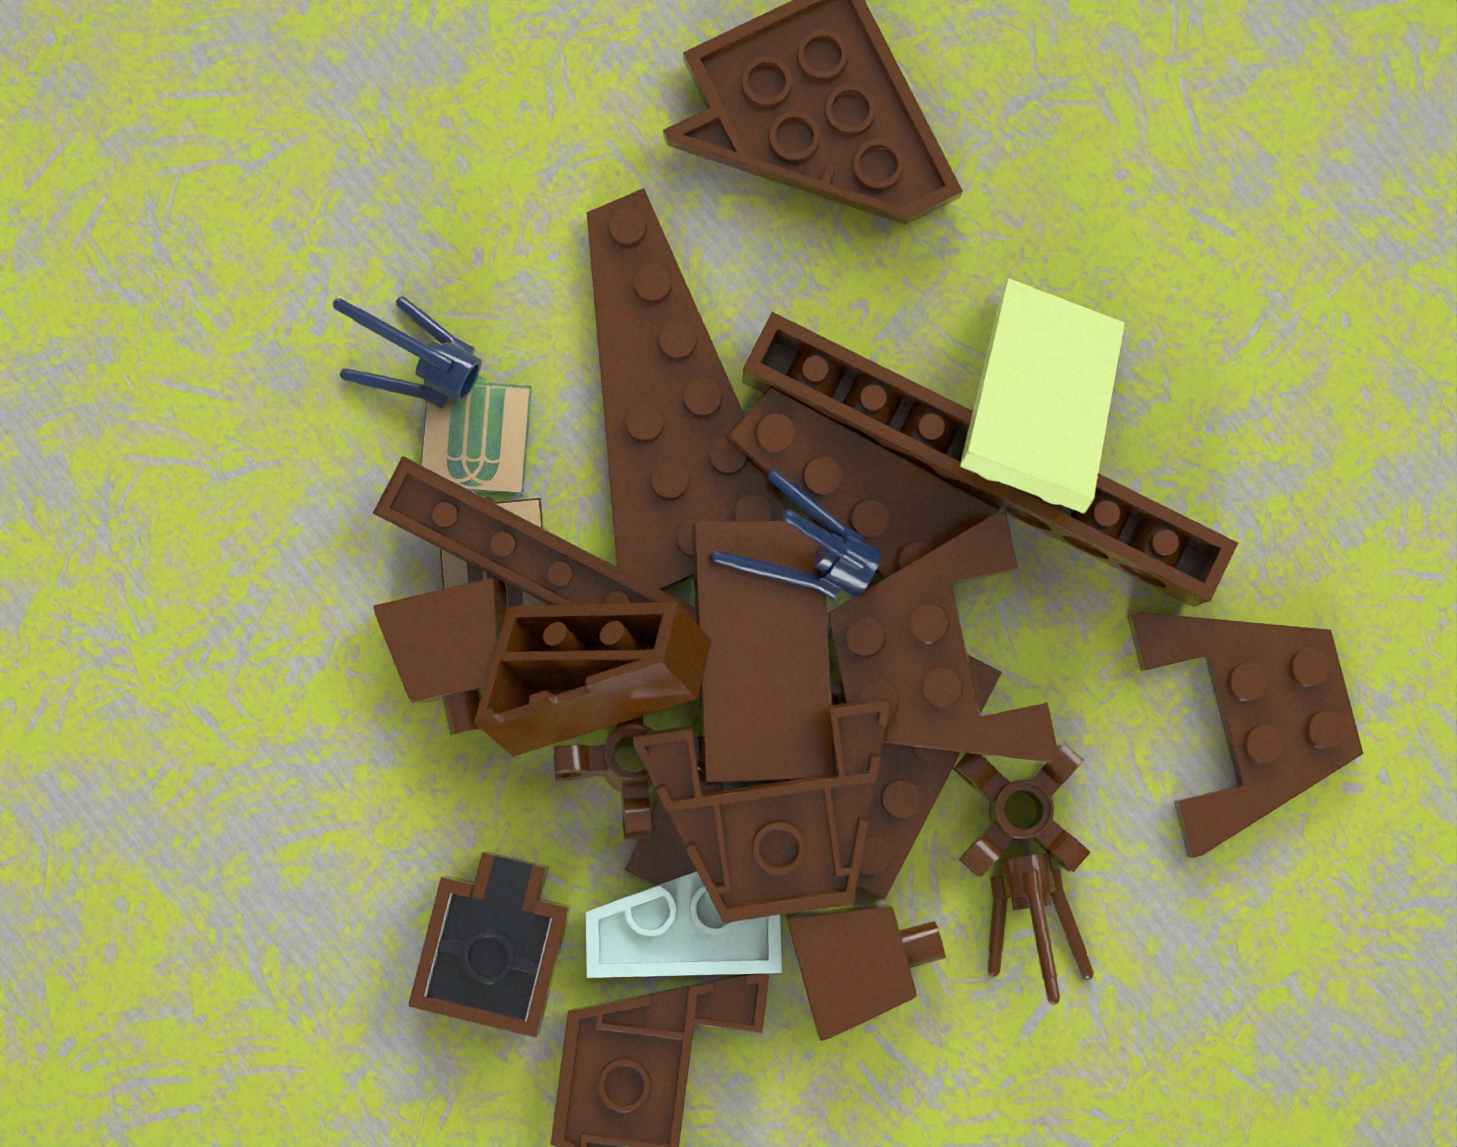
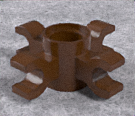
(585, 761)
(1044, 830)

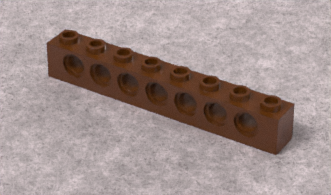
(932, 434)

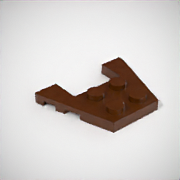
(910, 647)
(1278, 708)
(781, 841)
(632, 1058)

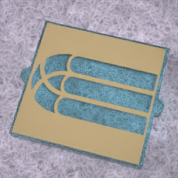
(480, 439)

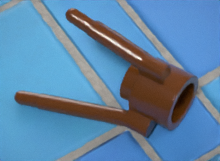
(1029, 885)

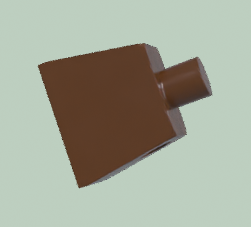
(446, 645)
(858, 962)

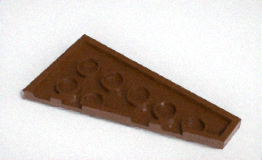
(663, 402)

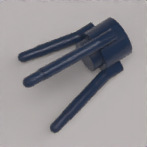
(446, 368)
(841, 558)

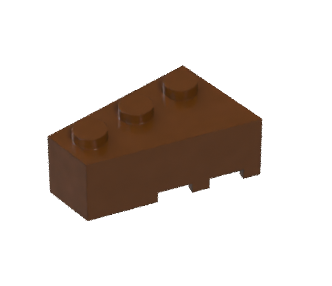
(587, 669)

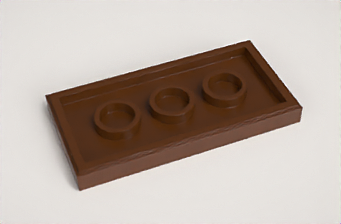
(766, 660)

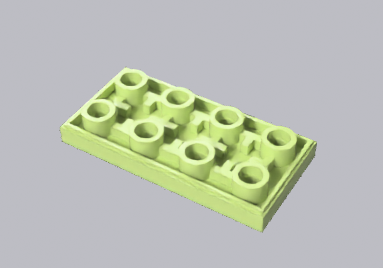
(1044, 396)

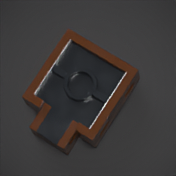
(492, 947)

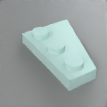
(677, 933)

